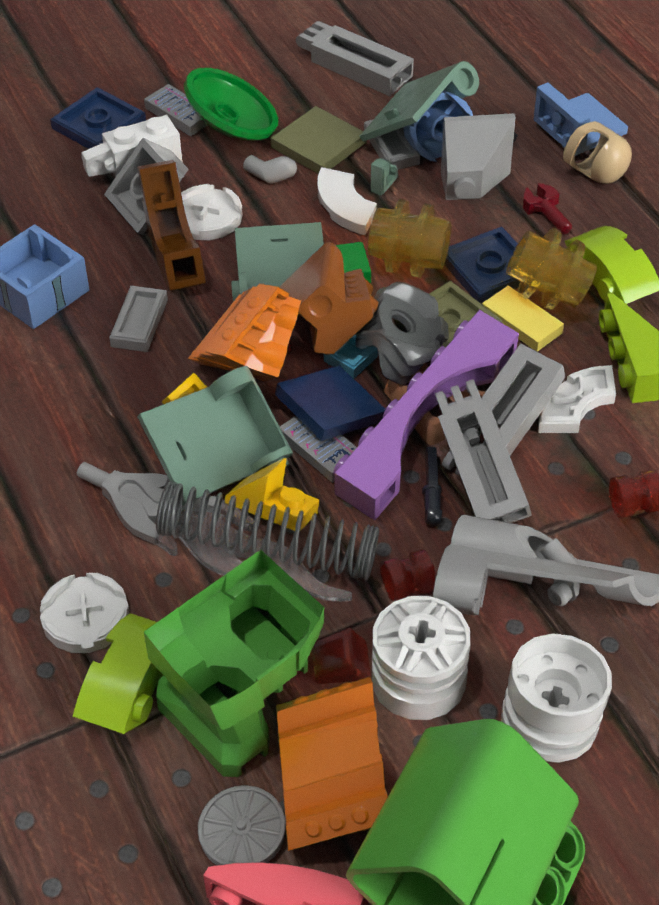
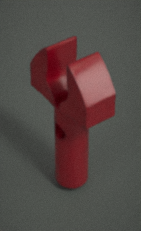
(545, 203)

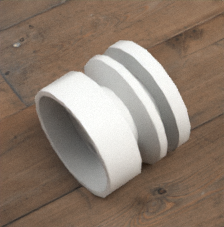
(420, 657)
(557, 695)

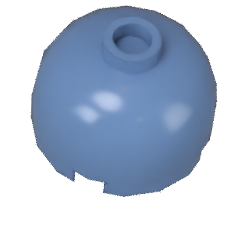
(427, 132)

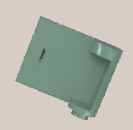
(418, 95)
(273, 253)
(216, 434)

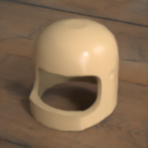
(609, 157)

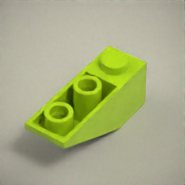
(634, 347)

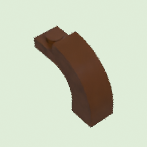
(168, 227)

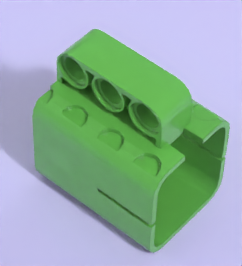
(472, 825)

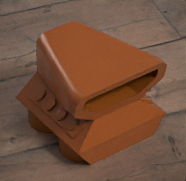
(331, 300)

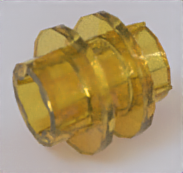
(409, 238)
(551, 269)

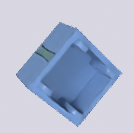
(39, 276)

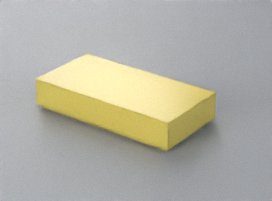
(532, 323)

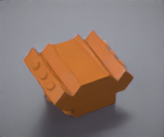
(251, 333)
(330, 763)

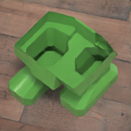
(230, 654)

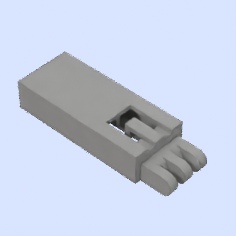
(356, 57)
(517, 397)
(488, 473)

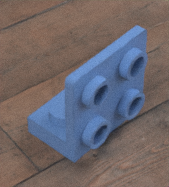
(563, 116)

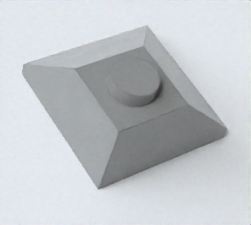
(476, 154)
(126, 189)

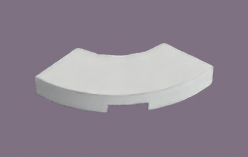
(342, 201)
(576, 397)

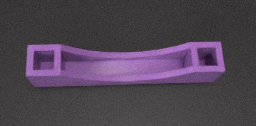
(373, 471)

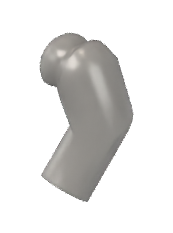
(271, 170)
(561, 590)

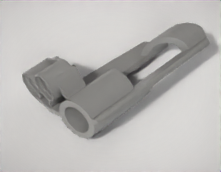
(513, 553)

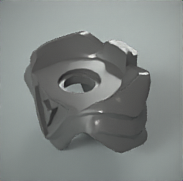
(423, 331)

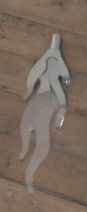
(136, 505)

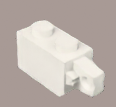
(122, 141)

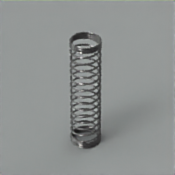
(170, 508)

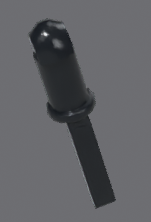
(432, 491)

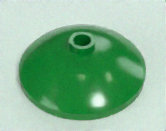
(230, 104)

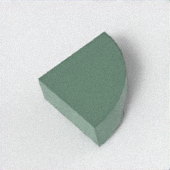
(382, 175)

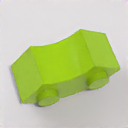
(619, 266)
(122, 686)

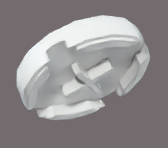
(211, 211)
(82, 612)

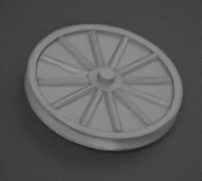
(242, 826)

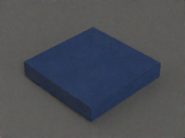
(95, 115)
(482, 263)
(330, 402)

